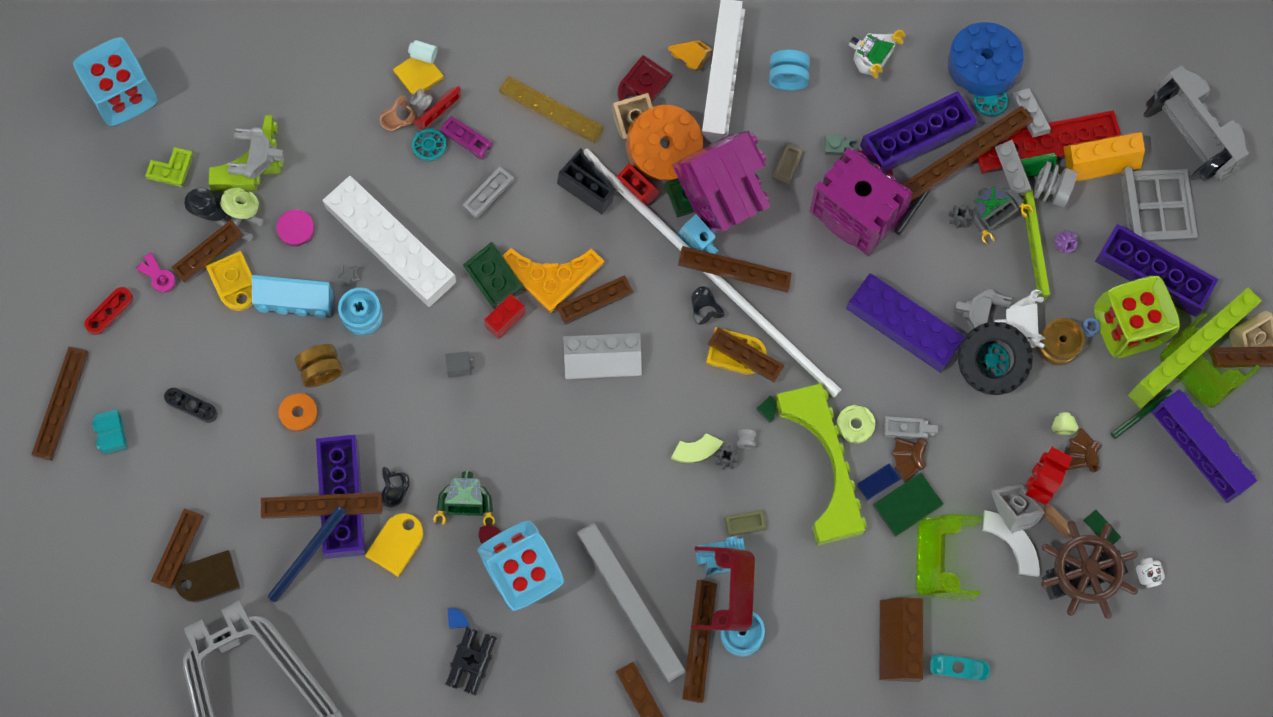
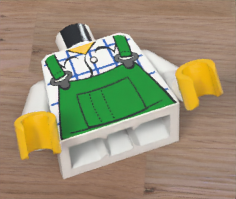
(874, 51)

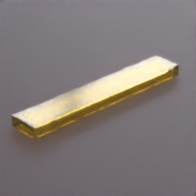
(551, 109)

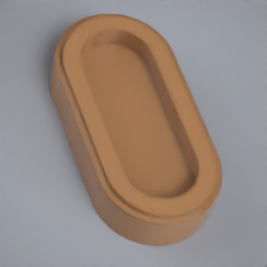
(1057, 521)

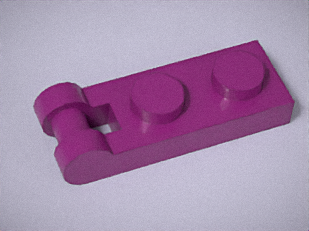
(466, 137)

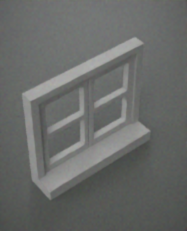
(1132, 207)

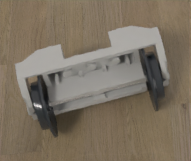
(1183, 99)

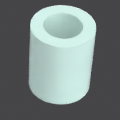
(422, 51)

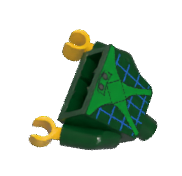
(464, 497)

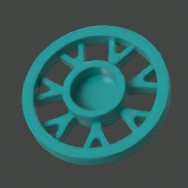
(991, 102)
(429, 144)
(991, 359)

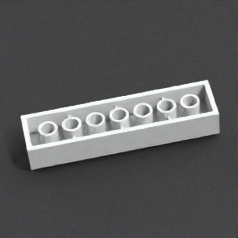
(723, 71)
(389, 241)

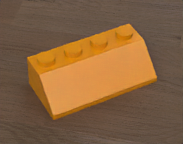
(1105, 156)

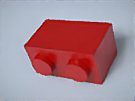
(638, 184)
(504, 316)

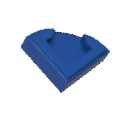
(457, 619)

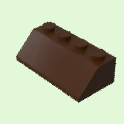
(901, 640)

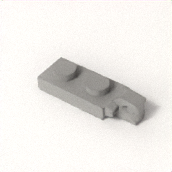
(908, 428)

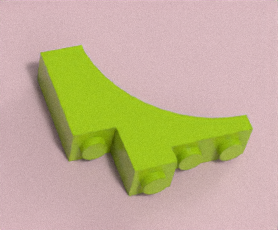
(220, 179)

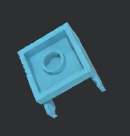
(709, 558)

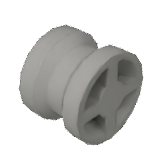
(421, 99)
(746, 439)

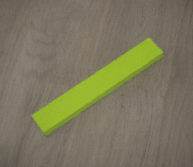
(1036, 247)

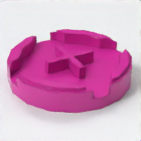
(295, 227)

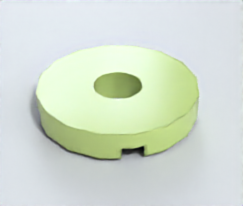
(241, 211)
(852, 434)

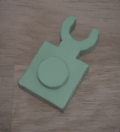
(836, 144)

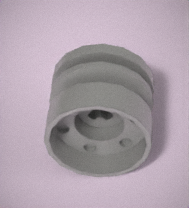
(1055, 184)

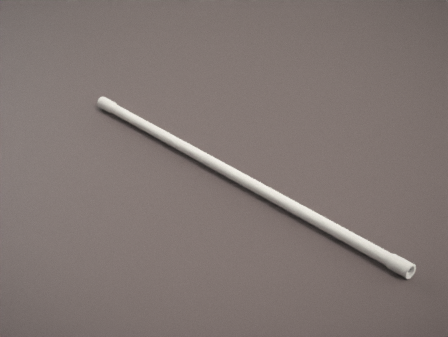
(826, 382)

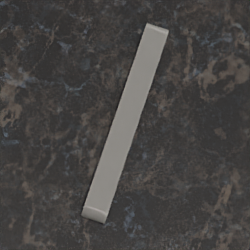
(631, 603)

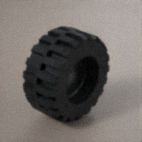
(1014, 339)

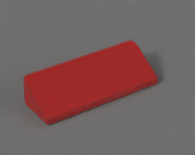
(438, 108)

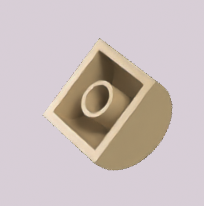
(627, 110)
(1254, 332)

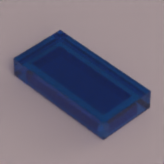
(878, 482)

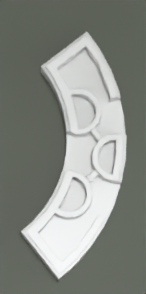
(1019, 541)

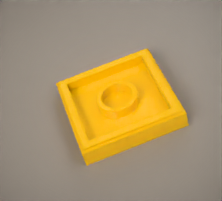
(418, 74)

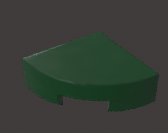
(767, 409)

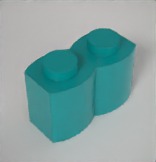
(110, 432)

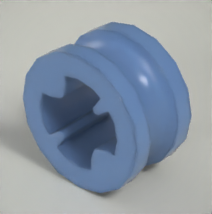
(1090, 333)

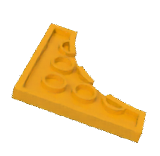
(553, 282)

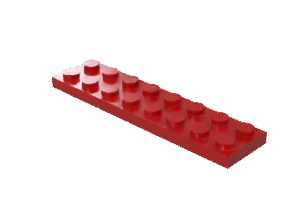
(1061, 134)

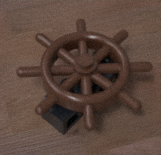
(1088, 571)

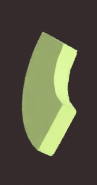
(697, 450)

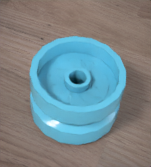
(789, 70)
(360, 311)
(746, 644)

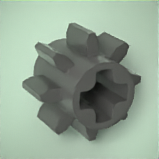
(963, 217)
(727, 452)

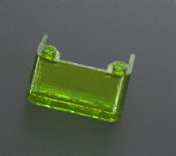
(1201, 377)
(930, 557)

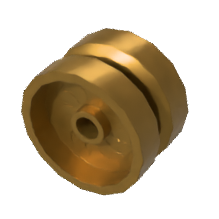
(1062, 341)
(318, 365)

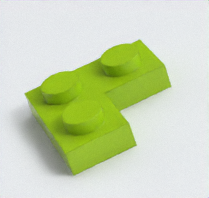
(171, 173)

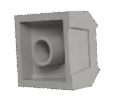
(1016, 508)

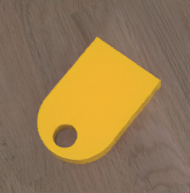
(232, 279)
(722, 361)
(395, 544)

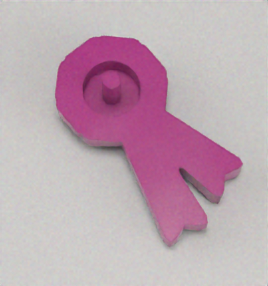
(161, 279)

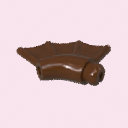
(1084, 452)
(909, 457)

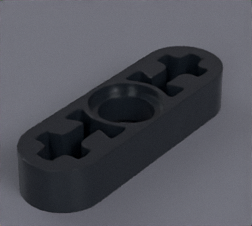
(181, 394)

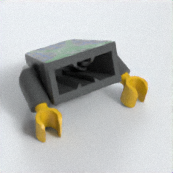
(994, 207)

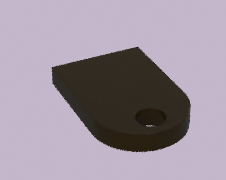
(208, 577)

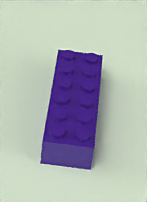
(918, 132)
(1139, 258)
(905, 322)
(1204, 445)
(340, 474)

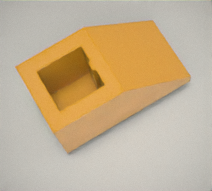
(693, 53)

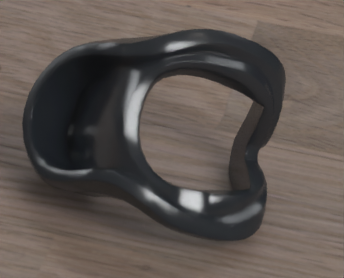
(701, 298)
(392, 495)

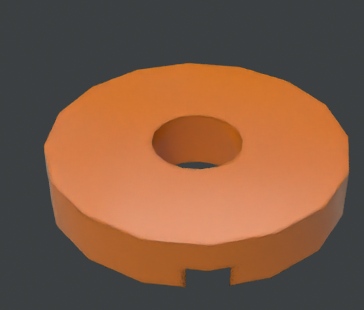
(293, 402)

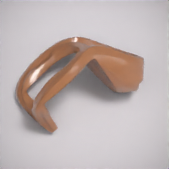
(389, 118)

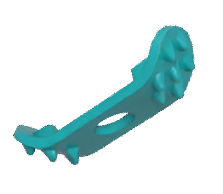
(973, 668)

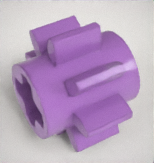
(1065, 241)

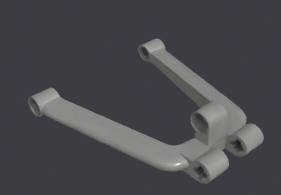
(238, 626)

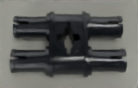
(465, 651)

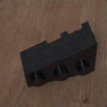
(586, 183)

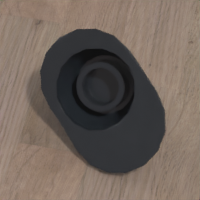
(205, 204)

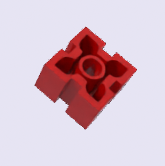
(1048, 475)

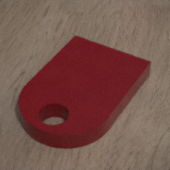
(643, 79)

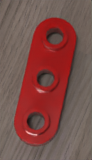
(112, 302)

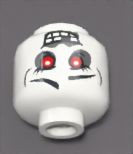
(1150, 572)

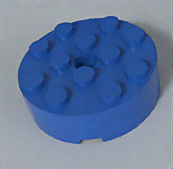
(985, 59)

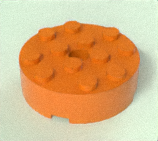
(659, 123)

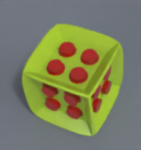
(1136, 316)

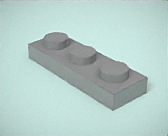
(1026, 99)
(1013, 168)
(488, 192)

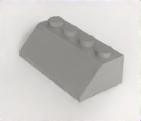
(602, 356)

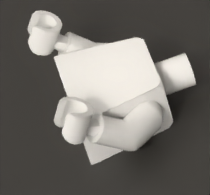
(1025, 318)

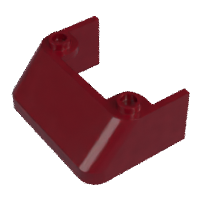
(741, 589)

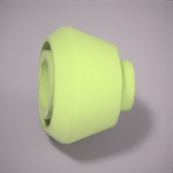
(1064, 424)

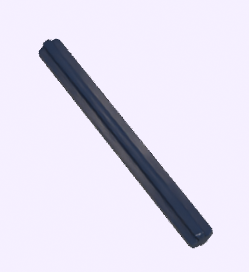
(307, 554)

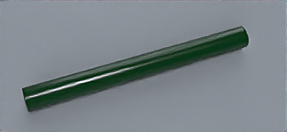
(1141, 414)

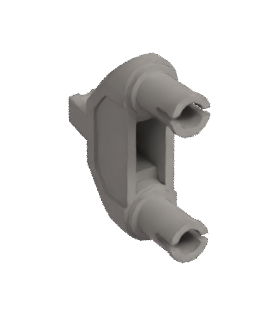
(260, 153)
(977, 310)

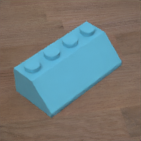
(292, 296)

